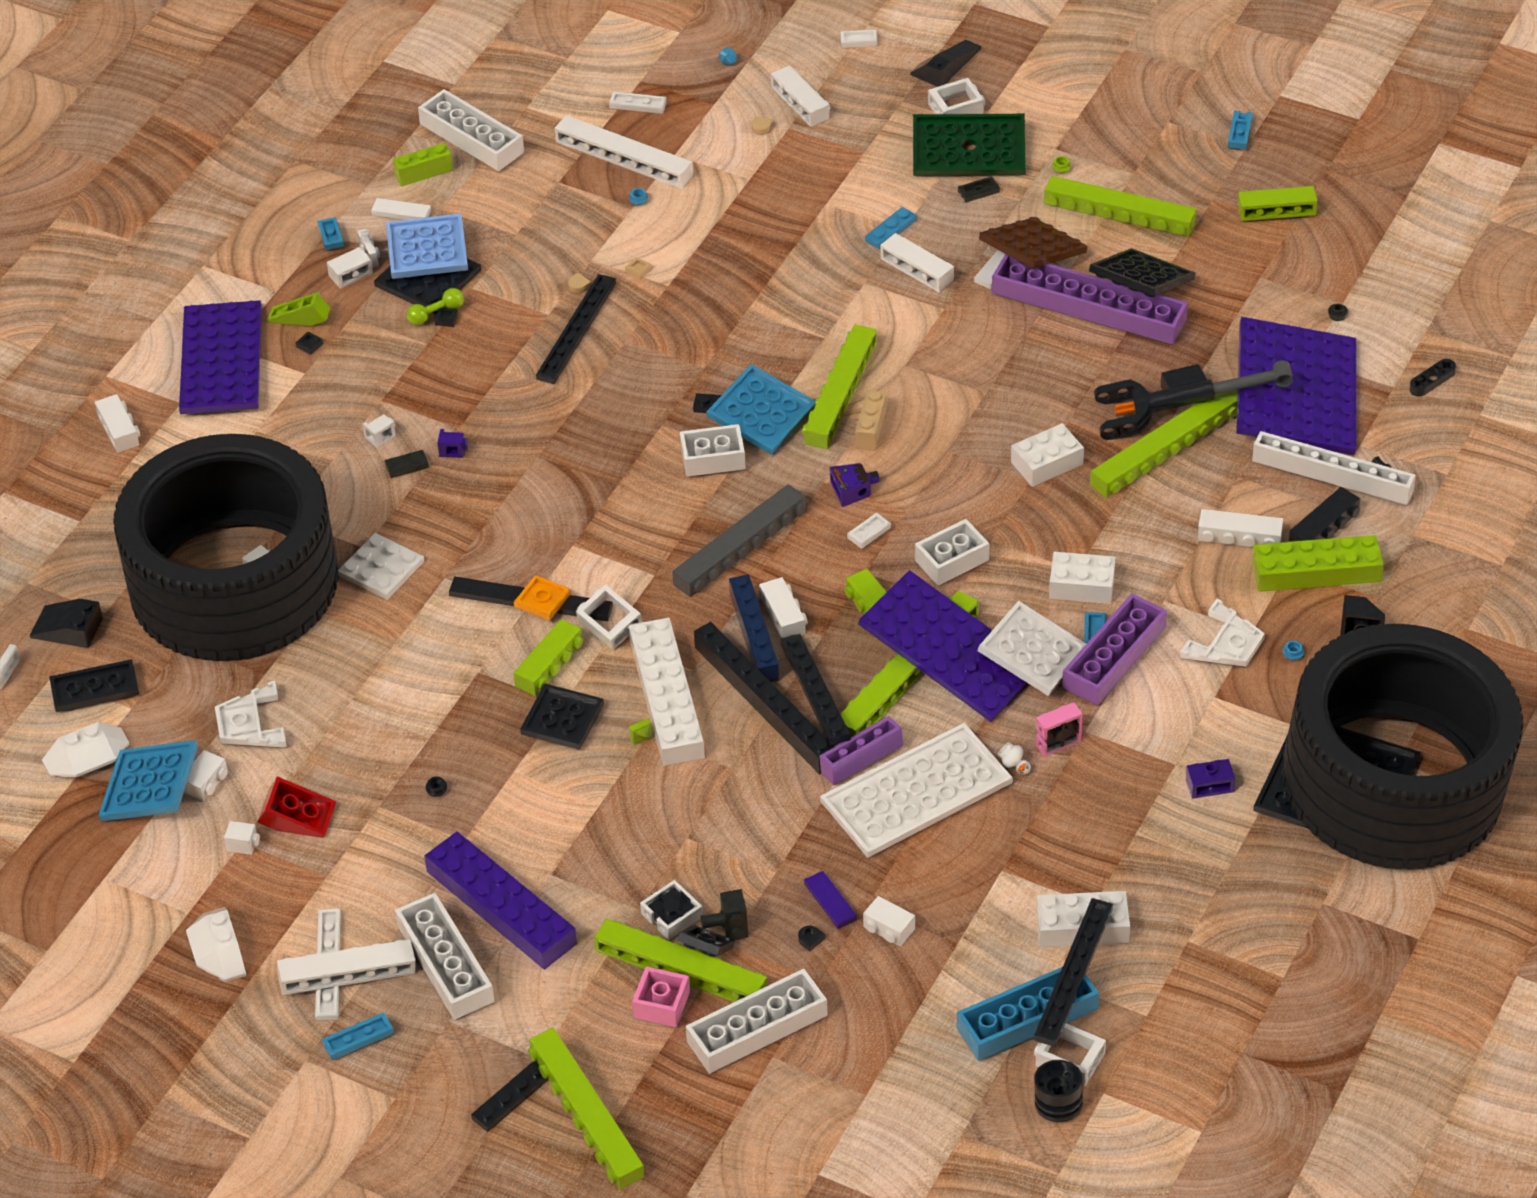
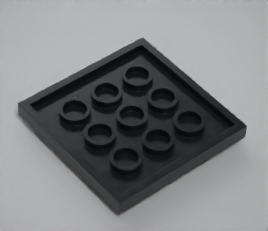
(1142, 272)
(426, 288)

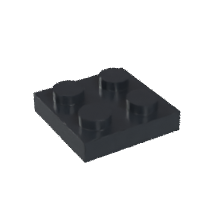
(708, 941)

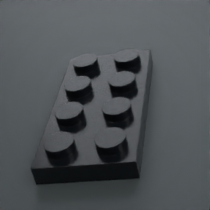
(94, 685)

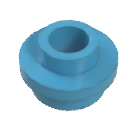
(638, 196)
(1293, 650)

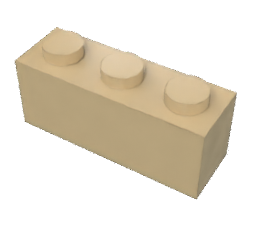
(871, 420)

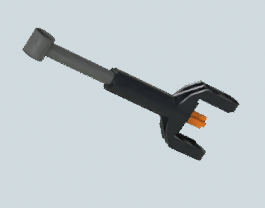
(1147, 403)

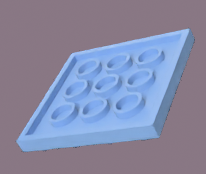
(426, 246)

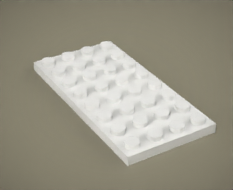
(916, 790)

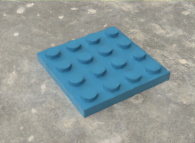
(762, 408)
(148, 780)

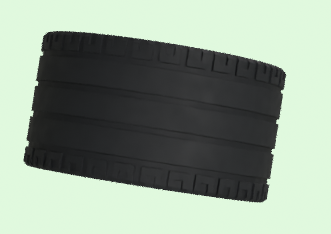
(212, 486)
(1417, 678)

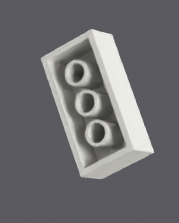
(1062, 914)

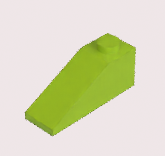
(301, 311)

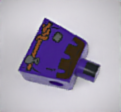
(852, 482)

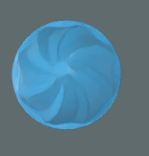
(727, 56)

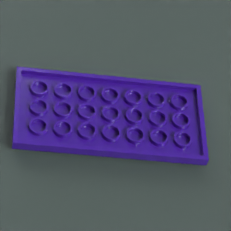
(220, 357)
(942, 644)

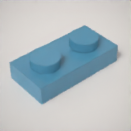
(330, 233)

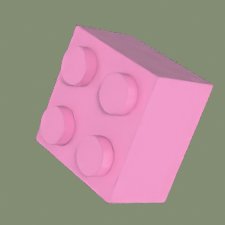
(661, 996)

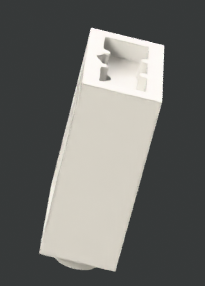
(952, 90)
(621, 630)
(1079, 1037)

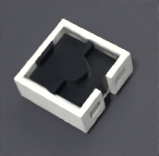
(671, 909)

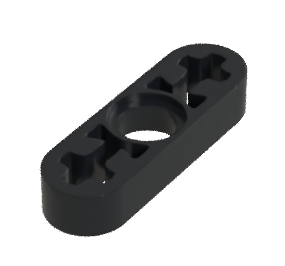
(1429, 384)

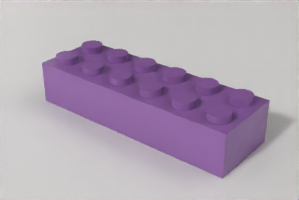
(1114, 649)

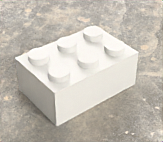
(712, 450)
(1047, 455)
(952, 552)
(1082, 577)

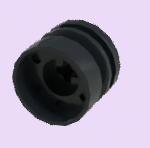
(1058, 1090)

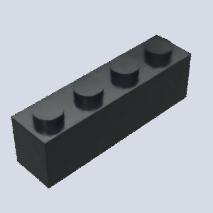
(1327, 517)

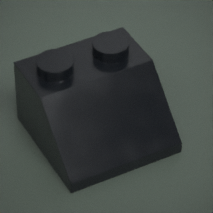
(1359, 613)

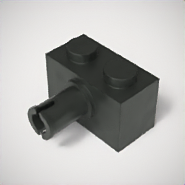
(731, 916)

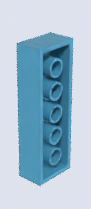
(1015, 1014)

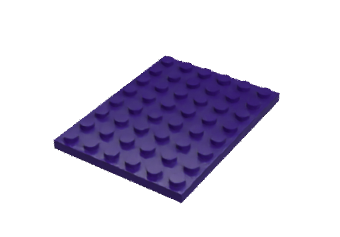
(1320, 400)

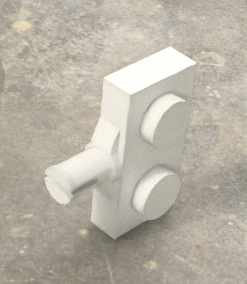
(367, 245)

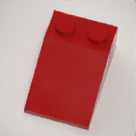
(296, 809)

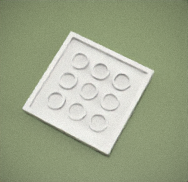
(1031, 647)

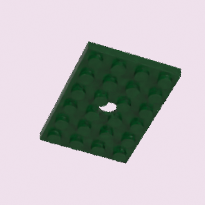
(996, 136)

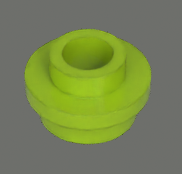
(1061, 164)

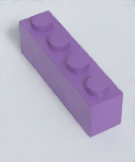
(861, 750)

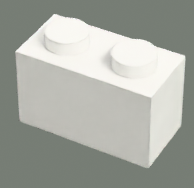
(349, 267)
(205, 775)
(889, 921)

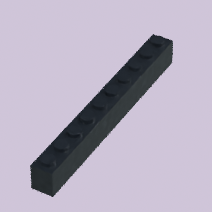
(761, 694)

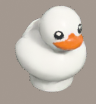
(1011, 757)

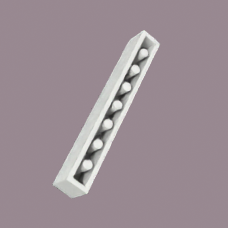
(624, 151)
(1333, 468)

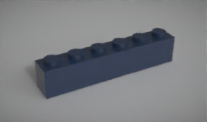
(753, 627)

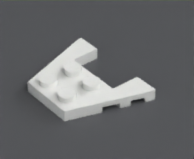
(1232, 645)
(240, 722)

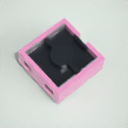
(1059, 729)

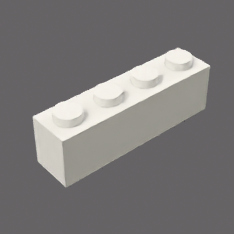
(800, 96)
(917, 262)
(1238, 528)

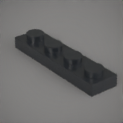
(509, 1097)

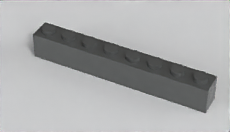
(739, 540)

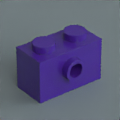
(1210, 778)

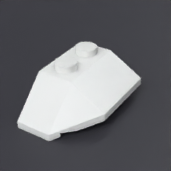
(85, 750)
(216, 945)

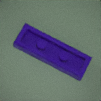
(830, 899)

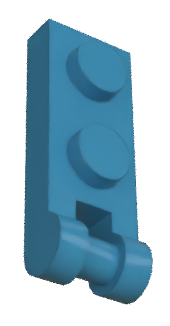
(1240, 130)

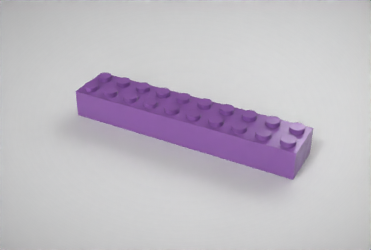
(1090, 299)

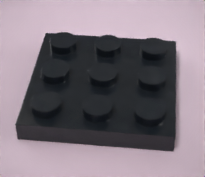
(562, 716)

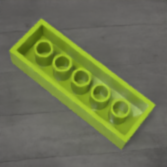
(1317, 563)

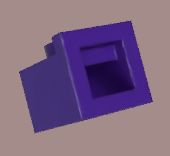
(451, 444)

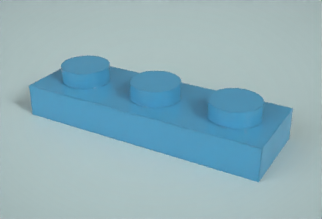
(894, 224)
(357, 1036)

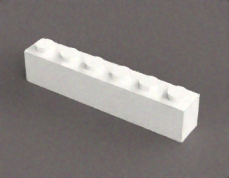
(346, 967)

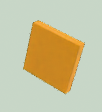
(542, 597)

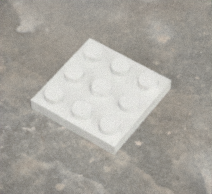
(381, 566)

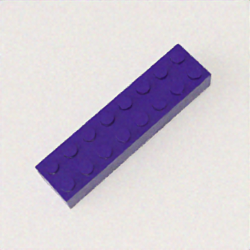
(501, 900)

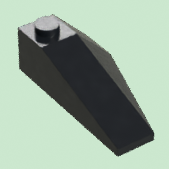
(946, 64)

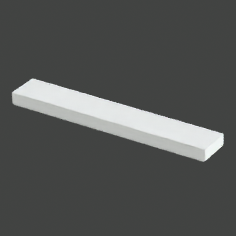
(328, 940)

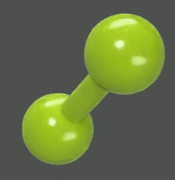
(418, 314)

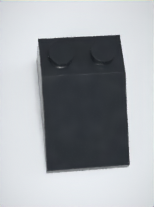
(69, 622)

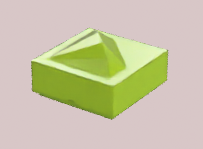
(640, 731)

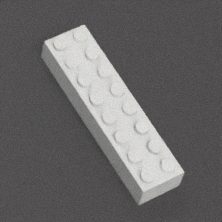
(666, 692)

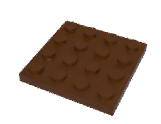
(1033, 242)

